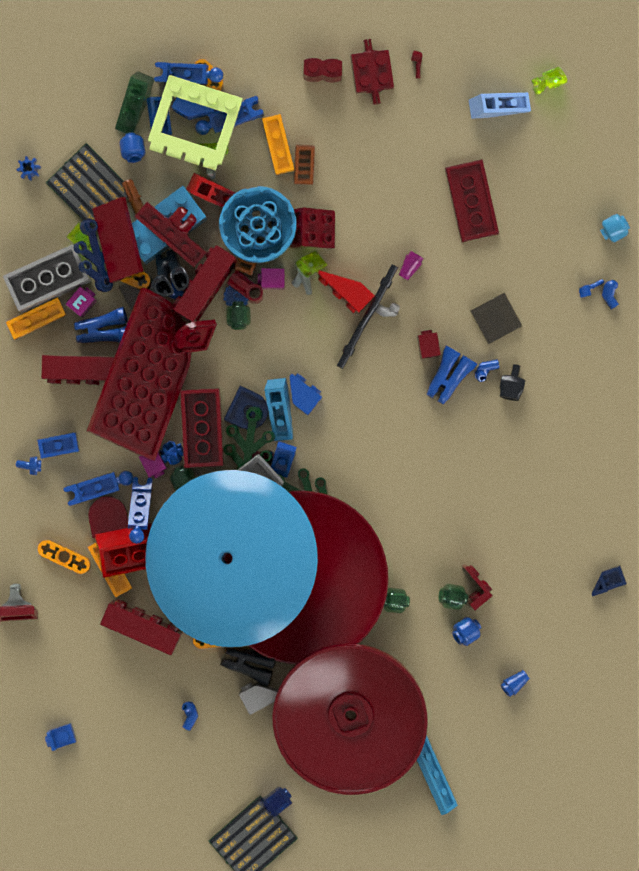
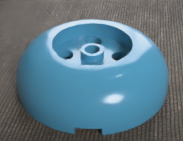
(238, 213)

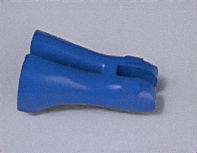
(115, 317)
(463, 368)

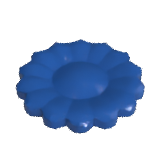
(232, 295)

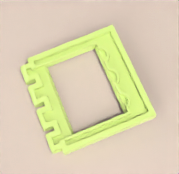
(200, 95)

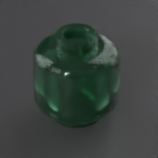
(238, 315)
(181, 476)
(453, 596)
(396, 600)

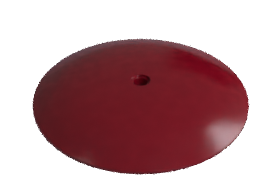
(347, 585)

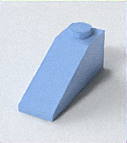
(499, 104)

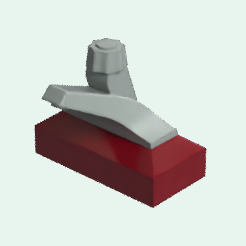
(16, 607)

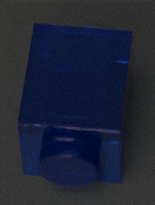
(277, 801)

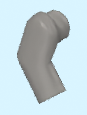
(390, 311)

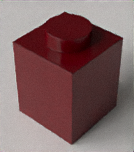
(428, 344)

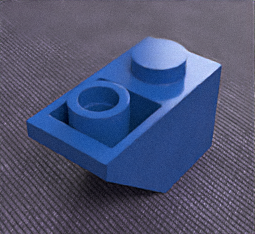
(190, 110)
(302, 395)

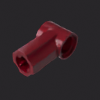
(245, 286)

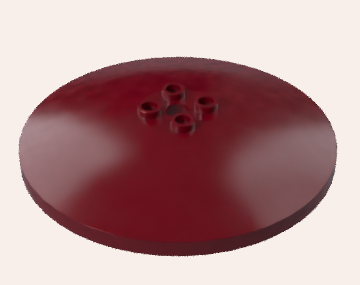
(344, 752)

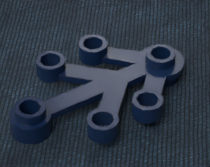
(96, 257)

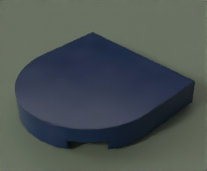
(241, 403)

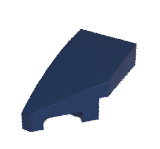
(609, 580)

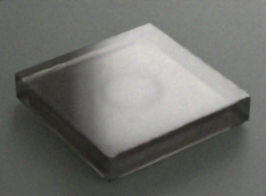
(496, 318)

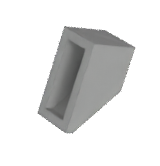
(257, 696)

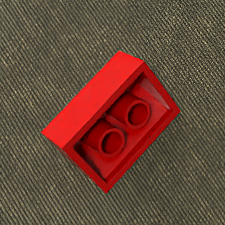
(119, 554)

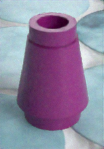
(410, 265)

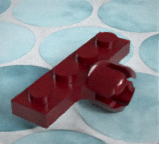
(173, 231)

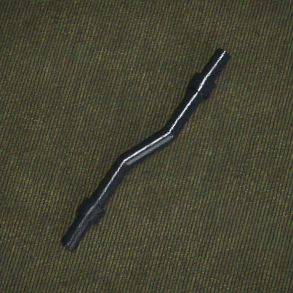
(385, 284)

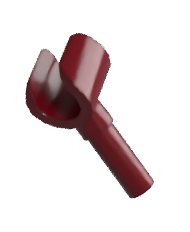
(417, 57)

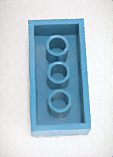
(147, 242)

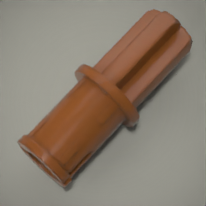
(133, 196)

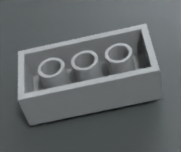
(46, 279)

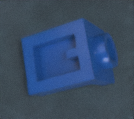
(60, 737)

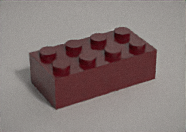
(206, 284)
(75, 369)
(202, 428)
(141, 627)

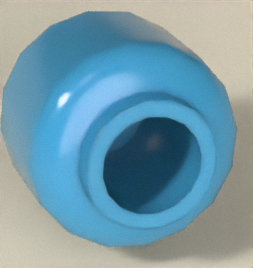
(615, 228)

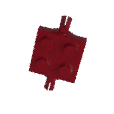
(372, 71)

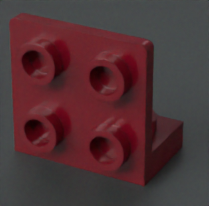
(314, 228)
(477, 598)

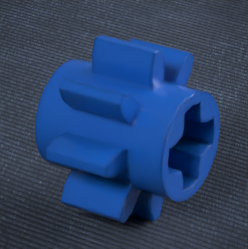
(27, 162)
(172, 453)

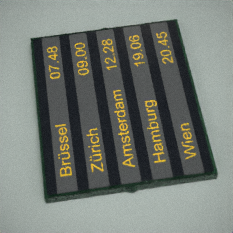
(86, 182)
(253, 838)

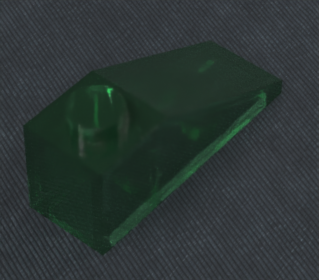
(134, 102)

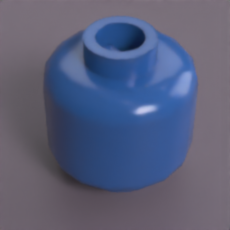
(132, 147)
(466, 631)

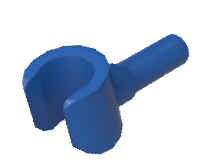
(585, 290)

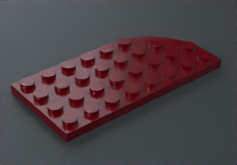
(143, 379)

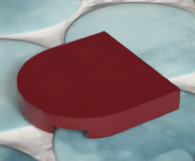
(195, 335)
(107, 515)

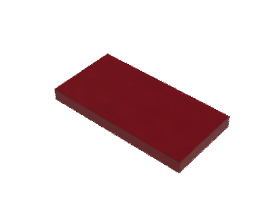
(472, 200)
(117, 240)

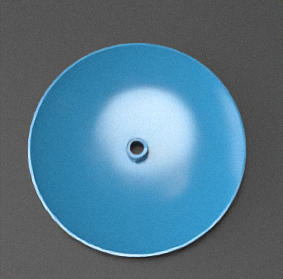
(269, 568)

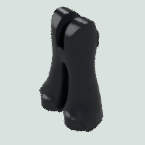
(178, 275)
(260, 675)

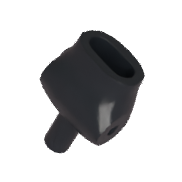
(511, 385)

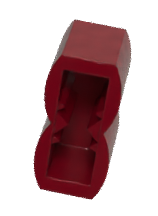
(327, 70)

